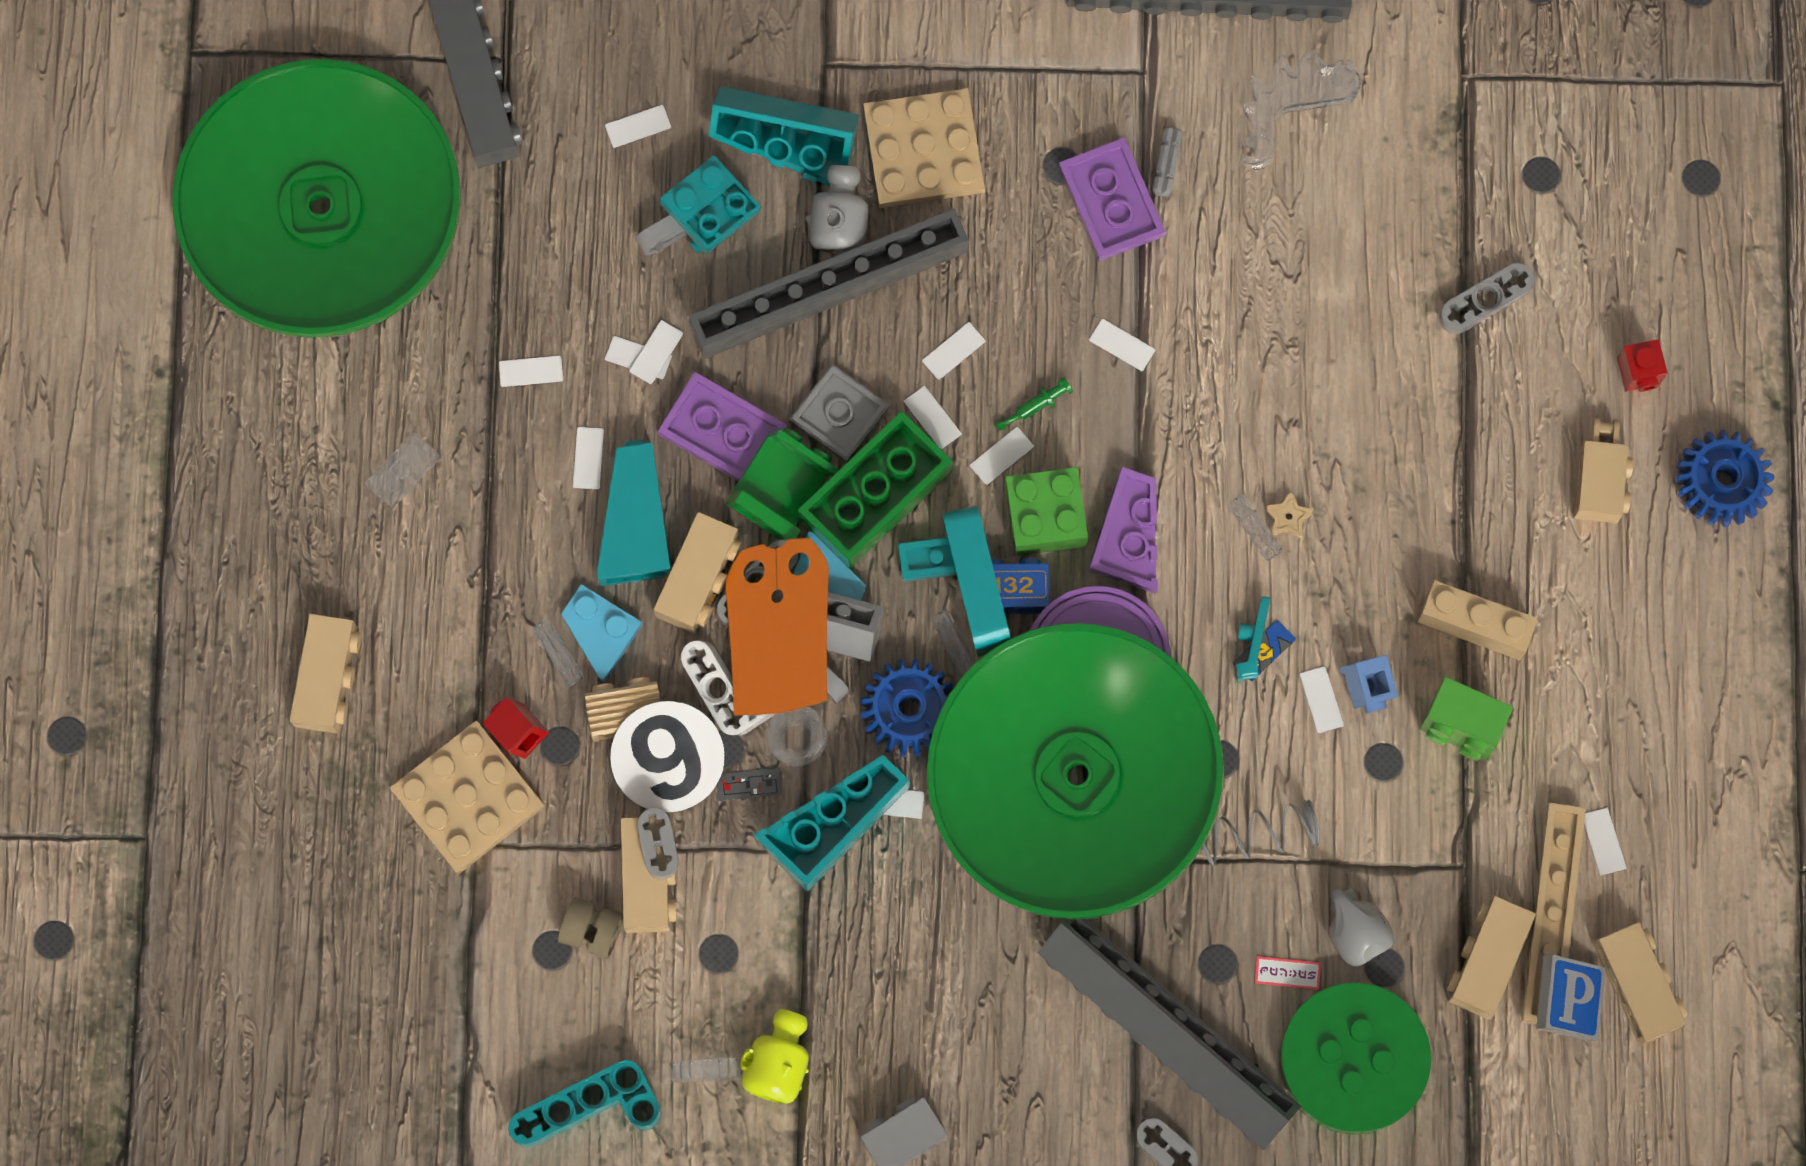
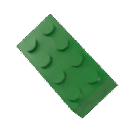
(875, 490)

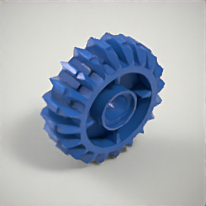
(1720, 500)
(888, 696)

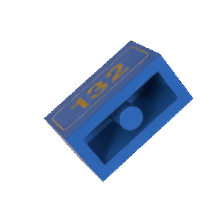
(1022, 585)

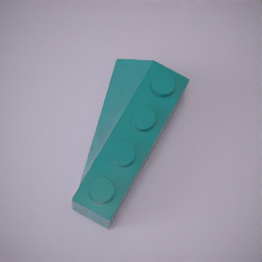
(785, 131)
(825, 828)

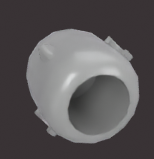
(839, 215)

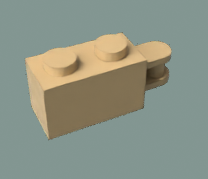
(1603, 475)

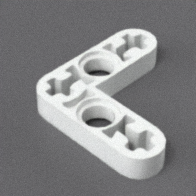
(711, 660)

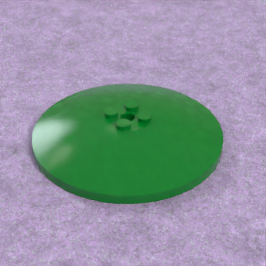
(305, 137)
(1062, 703)

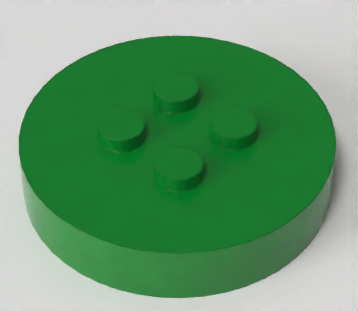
(1355, 1058)

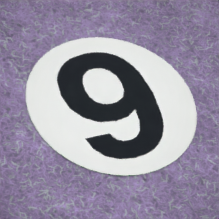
(667, 756)

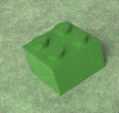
(1046, 511)
(1465, 719)

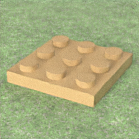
(923, 148)
(467, 797)

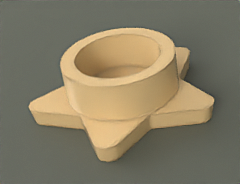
(1283, 525)

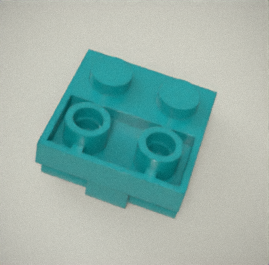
(710, 205)

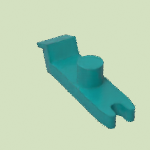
(1254, 634)

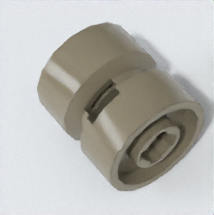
(579, 921)

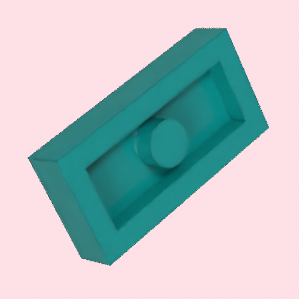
(926, 559)

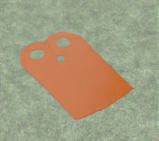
(779, 645)

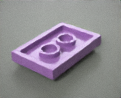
(1111, 199)
(717, 426)

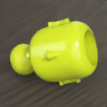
(776, 1063)

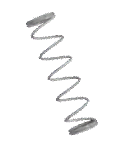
(1309, 822)

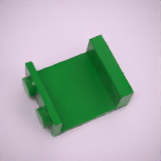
(779, 483)

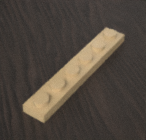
(1554, 896)

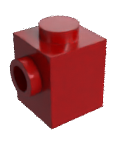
(1642, 366)
(515, 727)

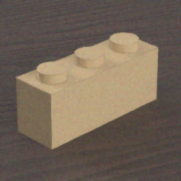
(698, 573)
(1477, 620)
(325, 674)
(644, 897)
(1490, 957)
(1641, 983)

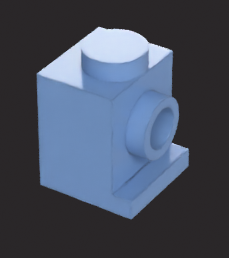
(1370, 683)

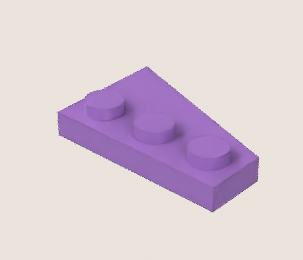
(1128, 534)

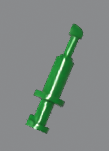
(1036, 403)

